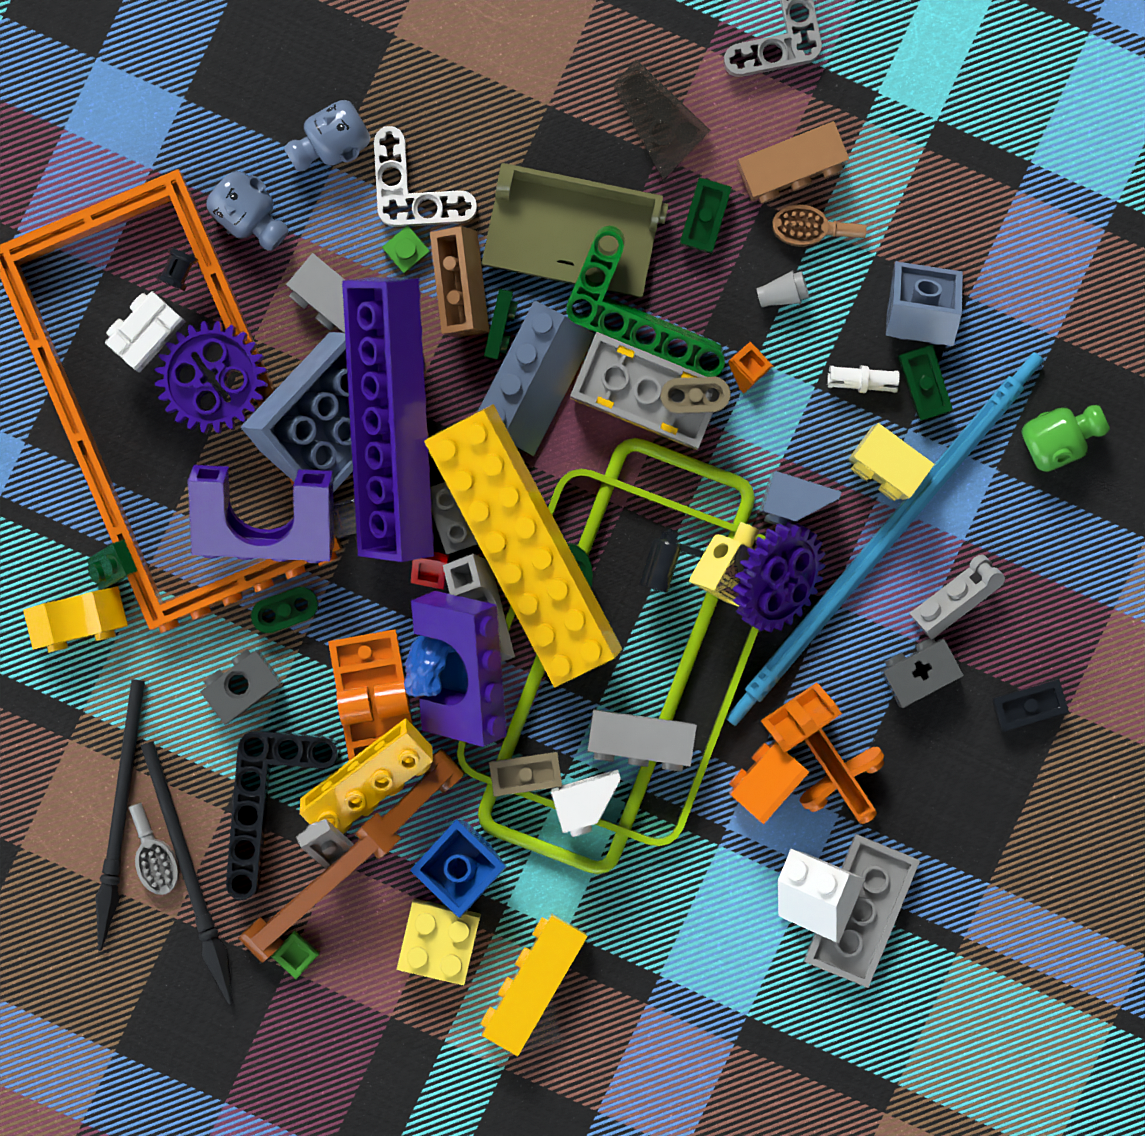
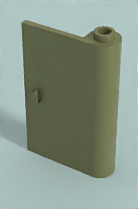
(555, 218)

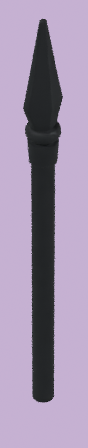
(107, 895)
(213, 950)

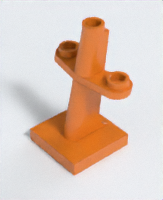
(803, 720)

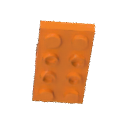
(369, 687)

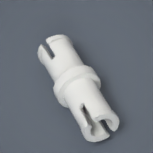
(863, 379)

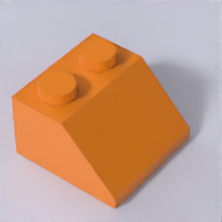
(767, 781)

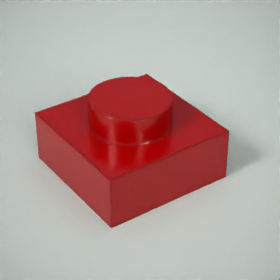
(430, 571)

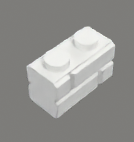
(144, 330)

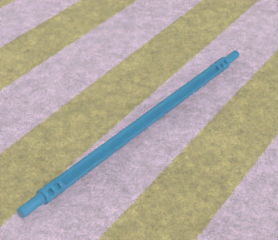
(884, 539)

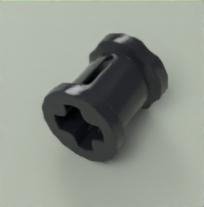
(177, 269)

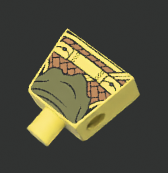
(722, 562)

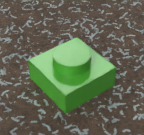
(406, 249)

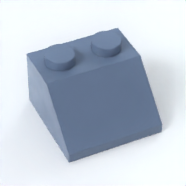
(924, 303)
(793, 498)

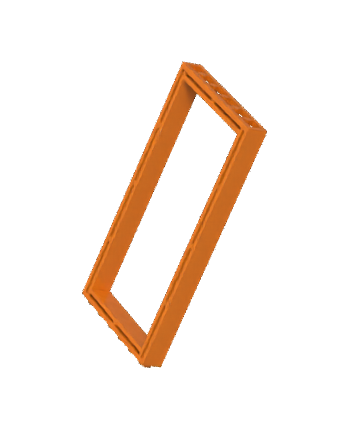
(69, 230)

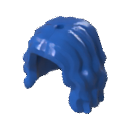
(434, 666)

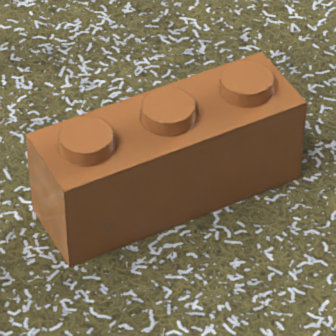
(793, 163)
(459, 282)

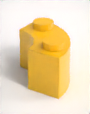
(75, 618)

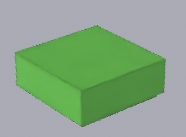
(295, 954)

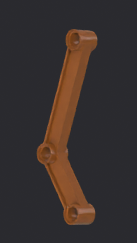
(375, 837)

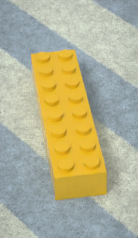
(523, 545)

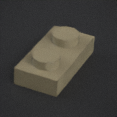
(525, 774)

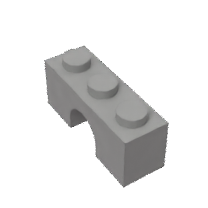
(475, 580)

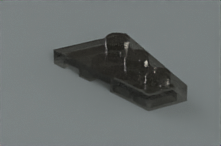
(659, 118)

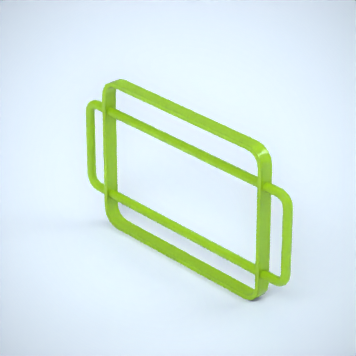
(623, 829)

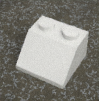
(584, 801)
(817, 894)

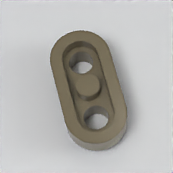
(695, 395)

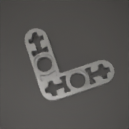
(786, 42)

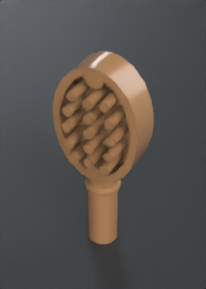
(807, 226)

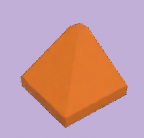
(748, 366)

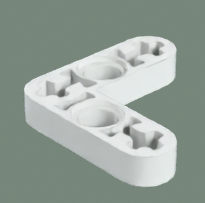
(400, 194)

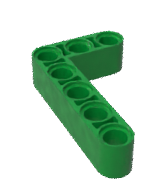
(632, 317)

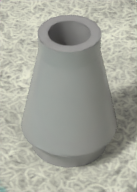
(784, 290)

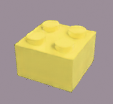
(889, 463)
(438, 942)

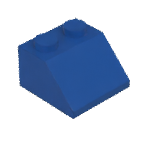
(459, 867)

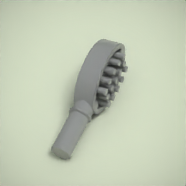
(154, 859)

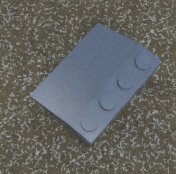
(309, 416)

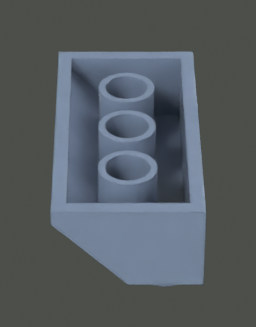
(537, 374)

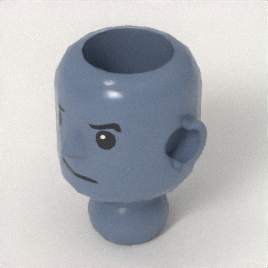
(332, 135)
(245, 209)

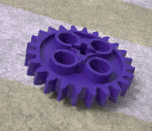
(235, 358)
(779, 577)

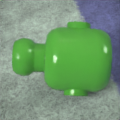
(1060, 437)

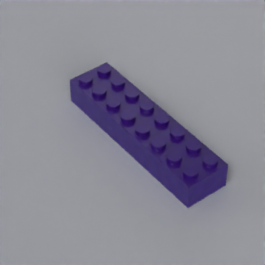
(388, 418)

